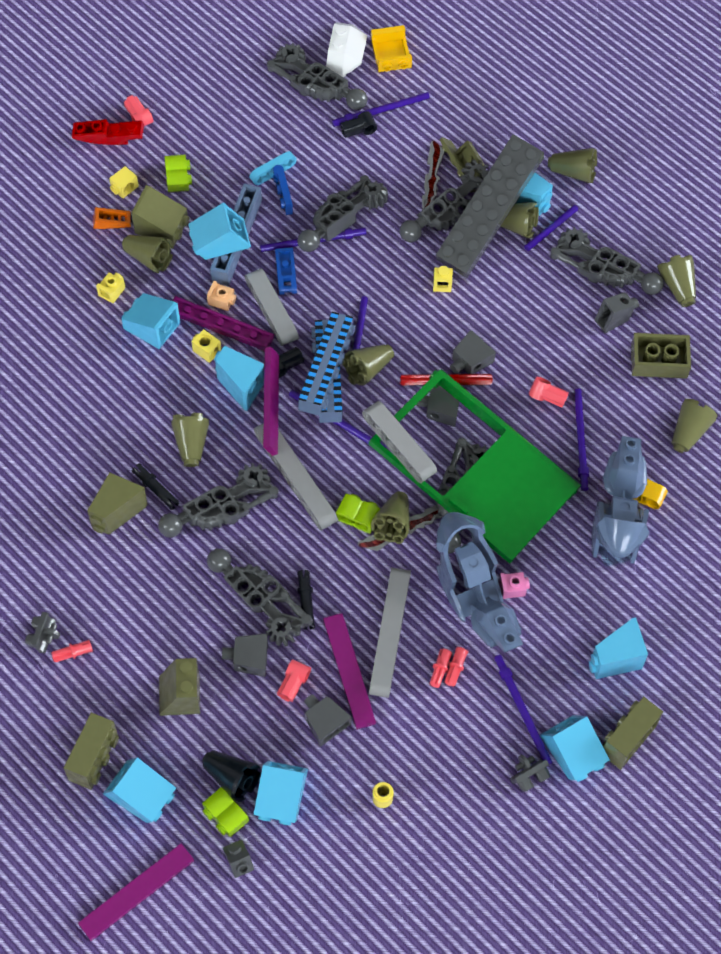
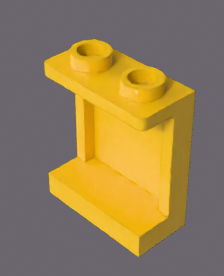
(390, 48)

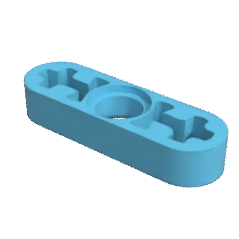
(265, 171)

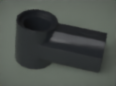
(362, 124)
(289, 360)

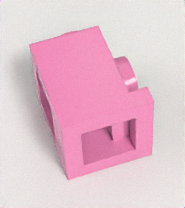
(512, 590)

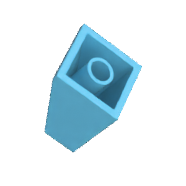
(537, 191)
(218, 233)
(152, 319)
(239, 375)
(619, 652)
(575, 747)
(140, 790)
(280, 792)

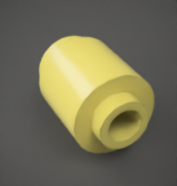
(382, 789)

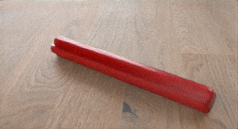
(462, 379)

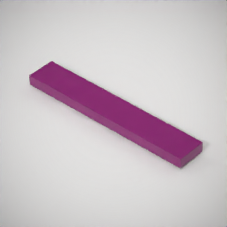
(223, 324)
(271, 400)
(349, 671)
(135, 892)

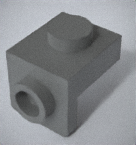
(238, 858)

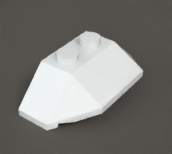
(345, 48)

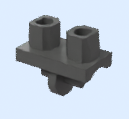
(45, 632)
(522, 778)

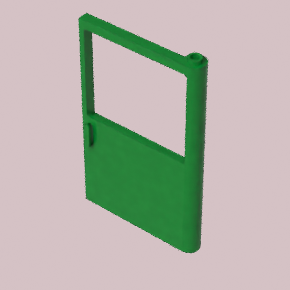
(508, 488)

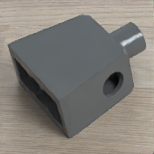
(615, 311)
(472, 355)
(441, 406)
(248, 654)
(325, 718)

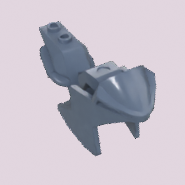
(620, 524)
(490, 616)

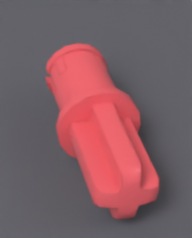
(72, 651)
(456, 666)
(440, 667)

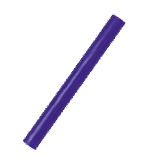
(551, 227)
(360, 322)

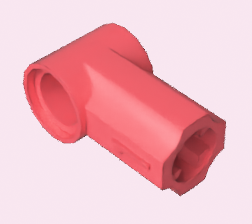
(137, 110)
(543, 390)
(294, 677)

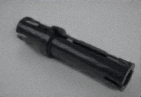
(149, 480)
(305, 595)

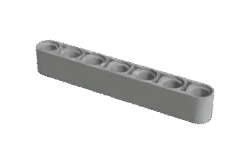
(300, 482)
(389, 632)

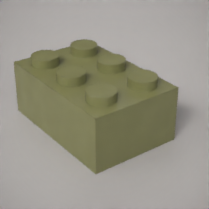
(660, 355)
(631, 731)
(91, 751)

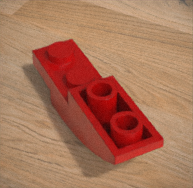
(107, 133)

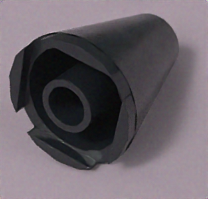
(232, 773)

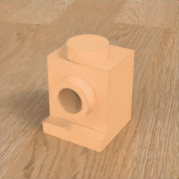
(221, 296)

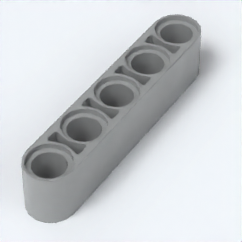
(271, 307)
(399, 442)

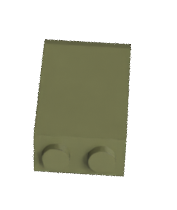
(159, 216)
(116, 504)
(180, 688)

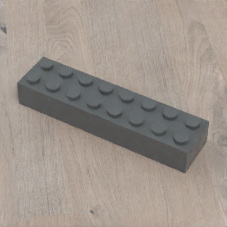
(490, 206)

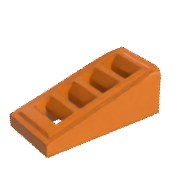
(110, 213)

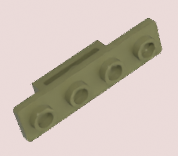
(460, 157)

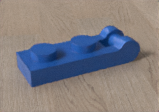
(282, 188)
(286, 270)

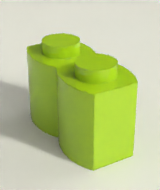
(177, 174)
(357, 512)
(225, 812)

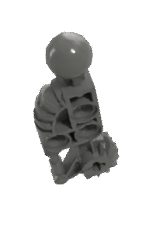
(314, 79)
(340, 213)
(449, 215)
(608, 268)
(471, 455)
(215, 514)
(259, 581)

